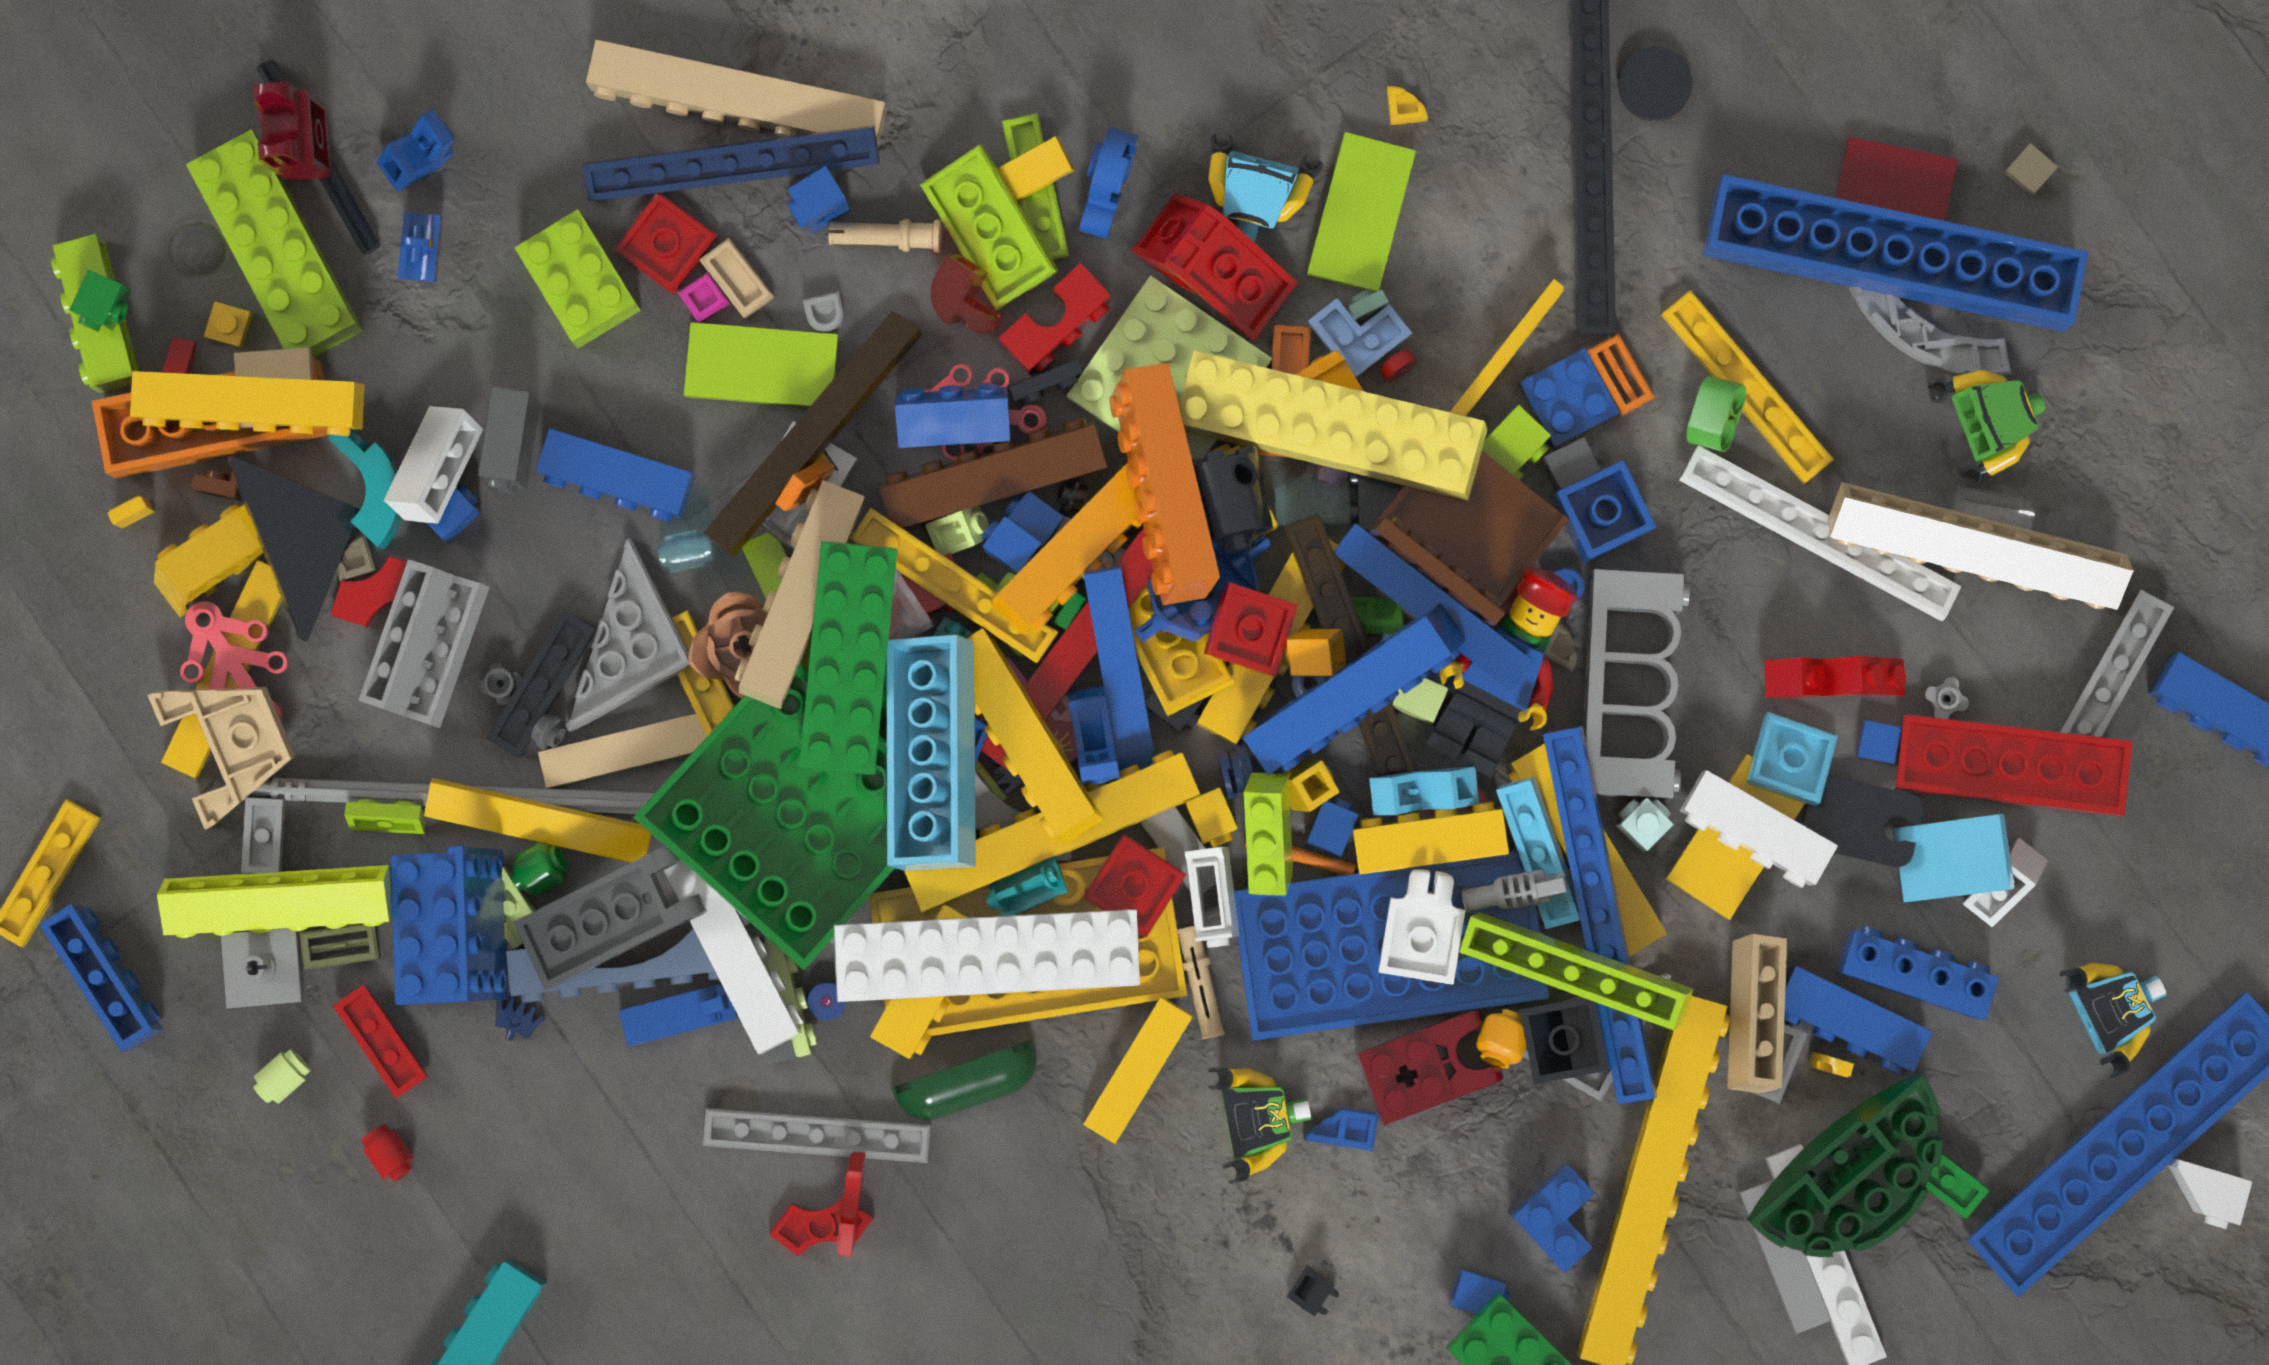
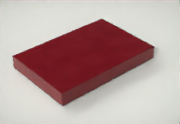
(1896, 178)

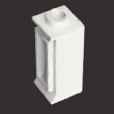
(1220, 858)

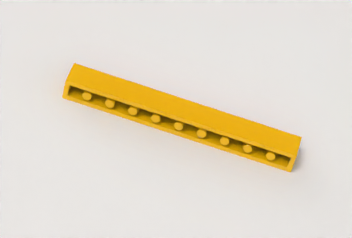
(1651, 1185)

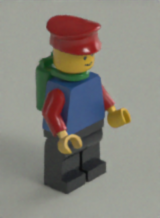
(1486, 702)

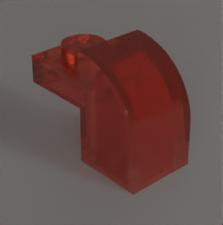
(954, 295)

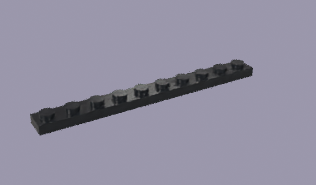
(1593, 168)

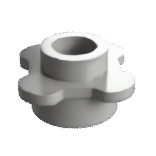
(1936, 694)

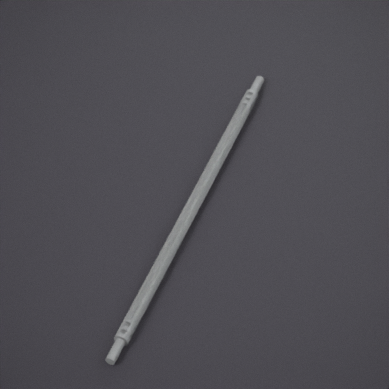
(391, 792)

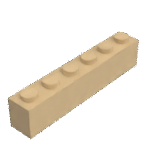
(791, 609)

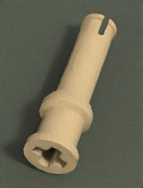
(905, 234)

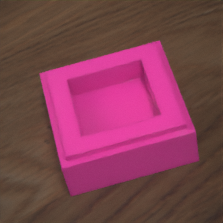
(703, 298)

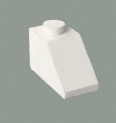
(2026, 870)
(2212, 1193)

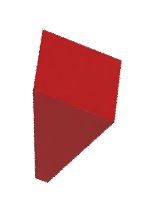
(180, 356)

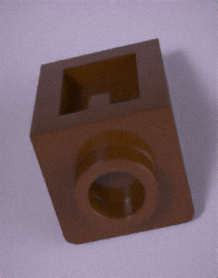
(217, 485)

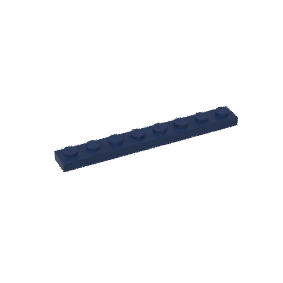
(731, 163)

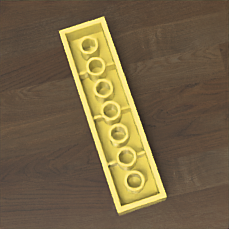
(1332, 425)

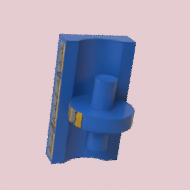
(420, 247)

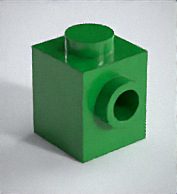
(100, 302)

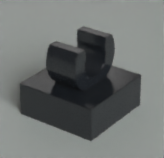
(1311, 1291)

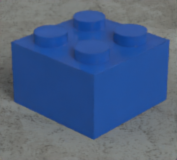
(1603, 511)

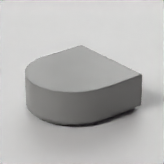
(824, 312)

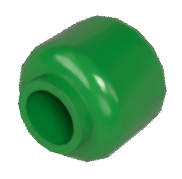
(539, 869)

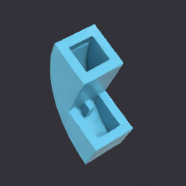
(1424, 790)

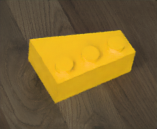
(207, 558)

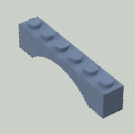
(677, 963)

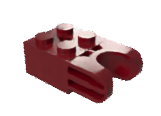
(292, 131)
(1435, 1064)

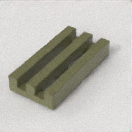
(372, 941)

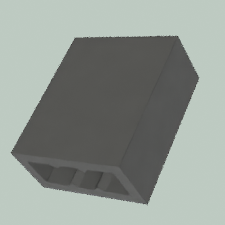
(509, 440)

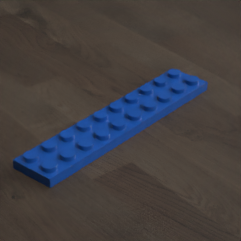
(2126, 1147)

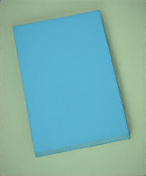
(1956, 858)

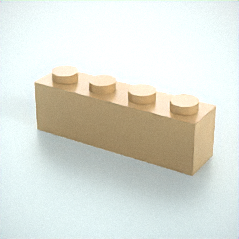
(1757, 1013)

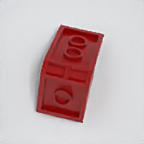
(1217, 262)

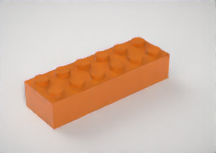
(139, 449)
(1164, 484)

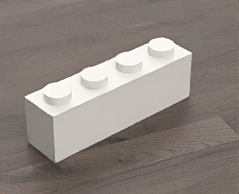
(1758, 828)

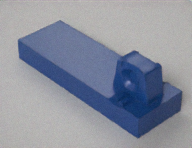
(676, 1015)

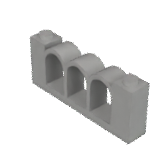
(1641, 593)

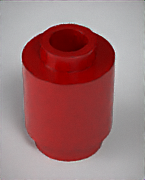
(387, 1153)

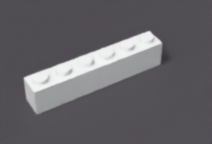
(739, 964)

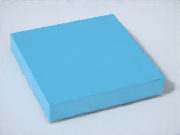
(1792, 759)

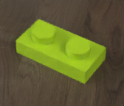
(381, 817)

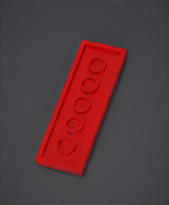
(2014, 765)

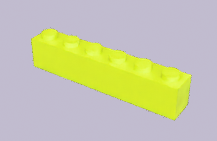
(275, 901)

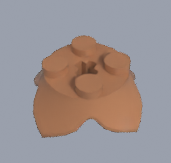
(713, 646)

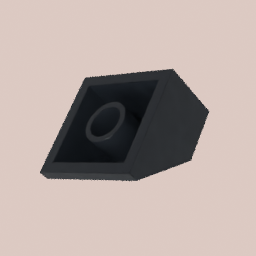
(1564, 1040)

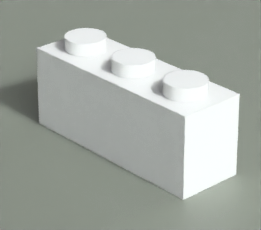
(433, 464)

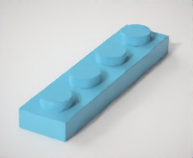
(1538, 845)

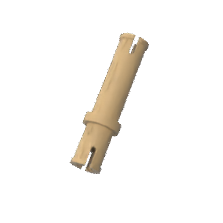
(1209, 1026)

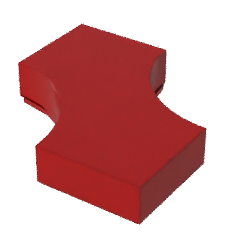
(363, 599)
(851, 1204)
(803, 1228)

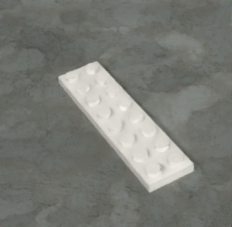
(986, 955)

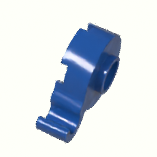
(1109, 171)

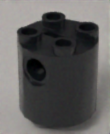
(1233, 497)

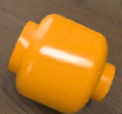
(1502, 1039)

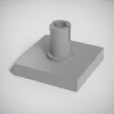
(262, 968)

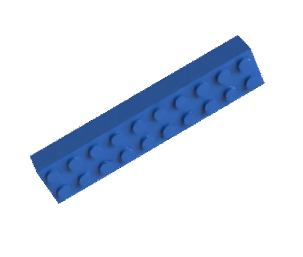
(1895, 253)

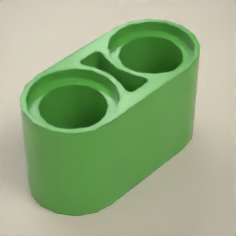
(1716, 413)

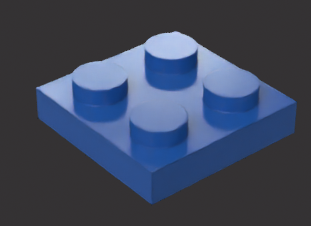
(1569, 398)

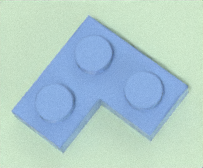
(1359, 345)

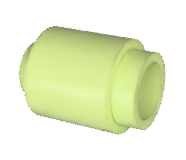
(281, 1076)

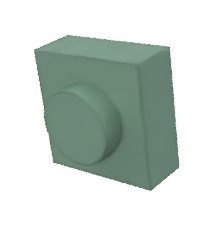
(1367, 304)

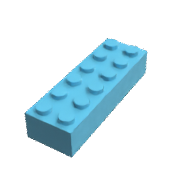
(930, 753)

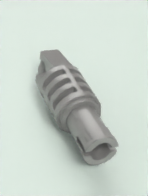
(1515, 891)

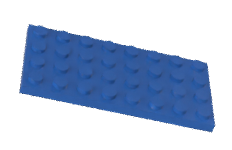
(1318, 953)

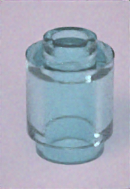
(685, 551)

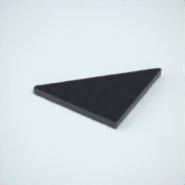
(299, 535)

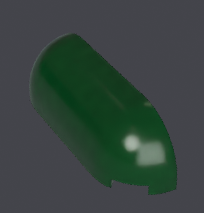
(968, 1083)

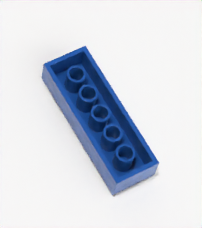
(1361, 685)

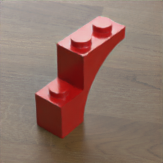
(1834, 677)

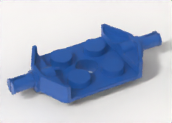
(1195, 617)

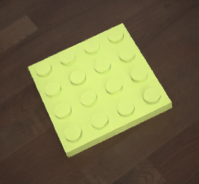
(1157, 331)

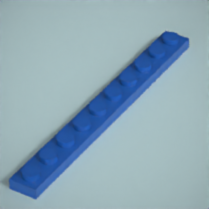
(1597, 904)

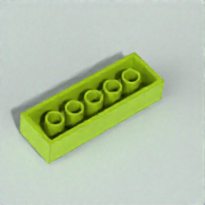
(274, 247)

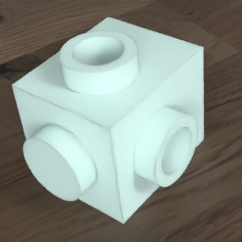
(1644, 822)

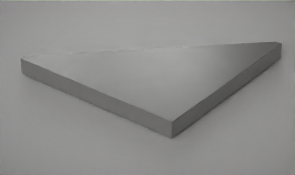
(632, 645)

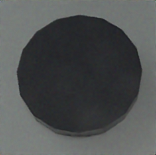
(1655, 84)

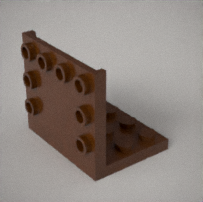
(1475, 545)

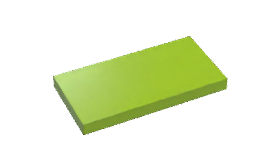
(1361, 212)
(989, 226)
(759, 364)

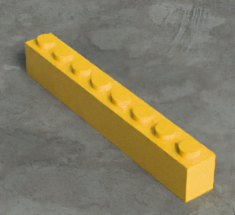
(1025, 844)

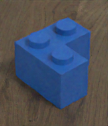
(1022, 534)
(1546, 1213)

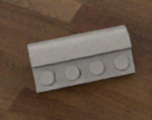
(424, 643)

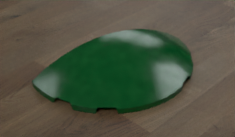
(1857, 1175)

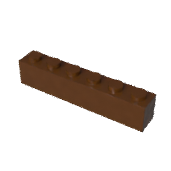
(992, 474)

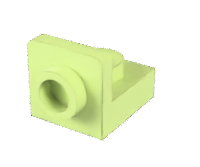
(958, 530)

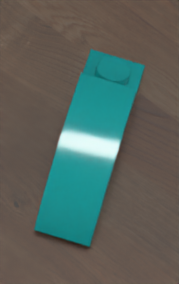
(378, 469)

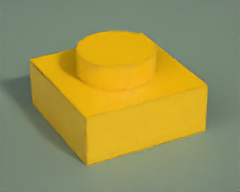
(228, 325)

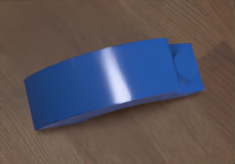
(1093, 735)

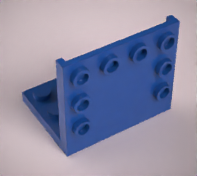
(449, 926)

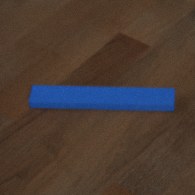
(1419, 595)
(1119, 667)

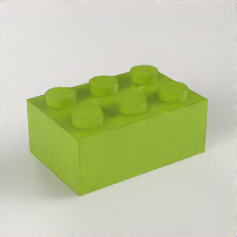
(577, 279)

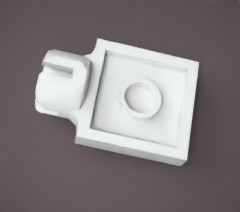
(1423, 930)

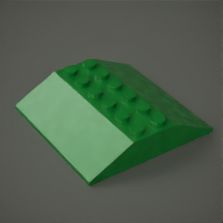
(773, 837)

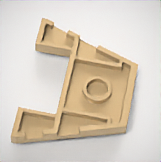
(242, 737)

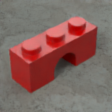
(1034, 344)

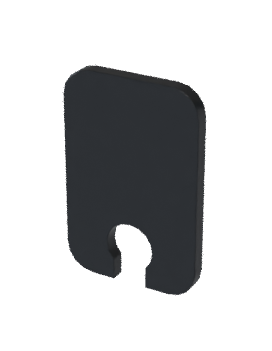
(1856, 817)

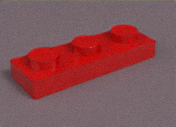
(380, 1041)

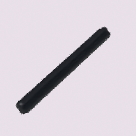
(334, 185)

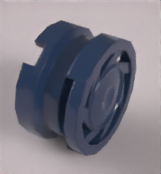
(1240, 766)

